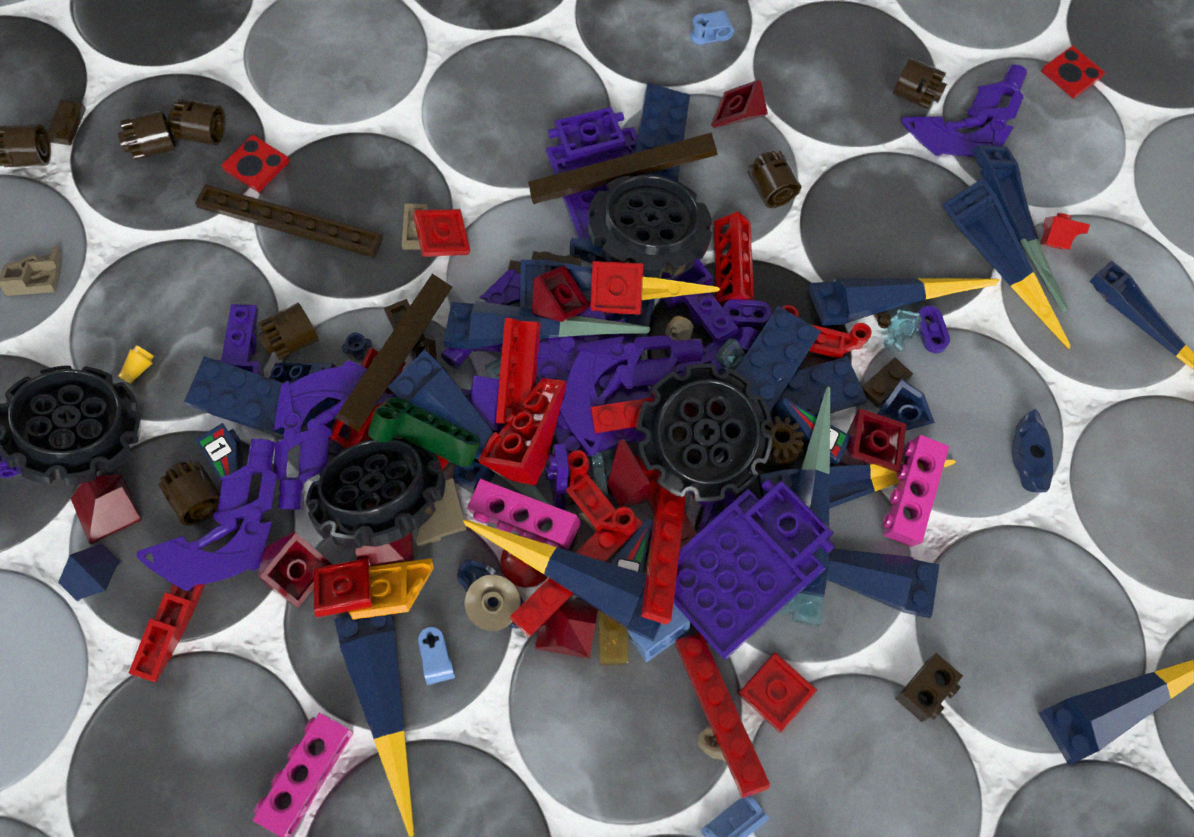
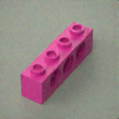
(932, 457)
(489, 496)
(303, 793)

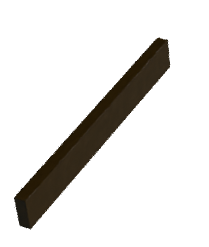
(629, 165)
(289, 220)
(393, 353)

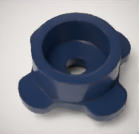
(354, 339)

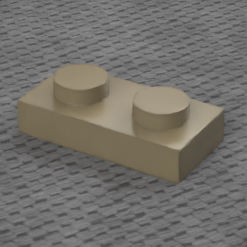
(409, 233)

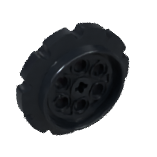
(650, 224)
(69, 402)
(706, 477)
(375, 493)

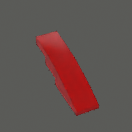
(164, 632)

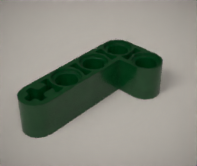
(424, 429)

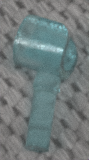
(609, 455)

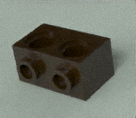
(925, 684)

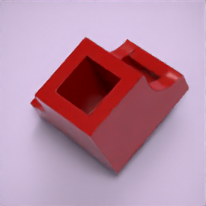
(1061, 230)

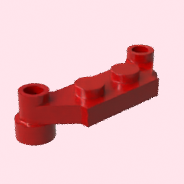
(834, 342)
(592, 500)

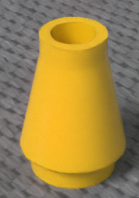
(135, 364)

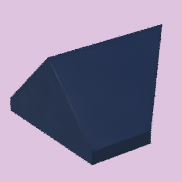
(907, 406)
(88, 571)

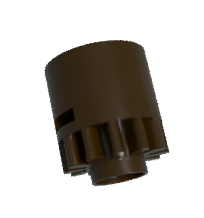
(920, 83)
(197, 121)
(146, 135)
(24, 146)
(774, 179)
(287, 332)
(785, 445)
(190, 492)

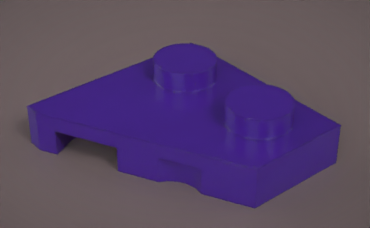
(557, 473)

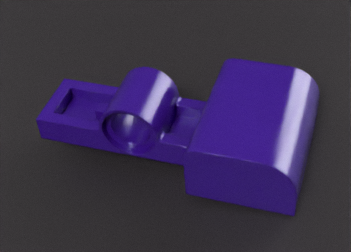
(702, 307)
(241, 338)
(484, 399)

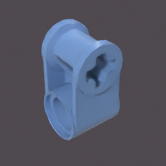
(713, 26)
(436, 660)

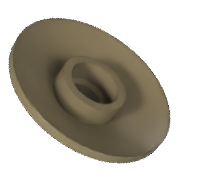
(483, 614)

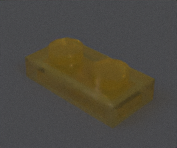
(612, 641)

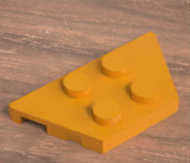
(395, 587)

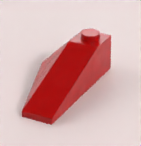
(525, 441)

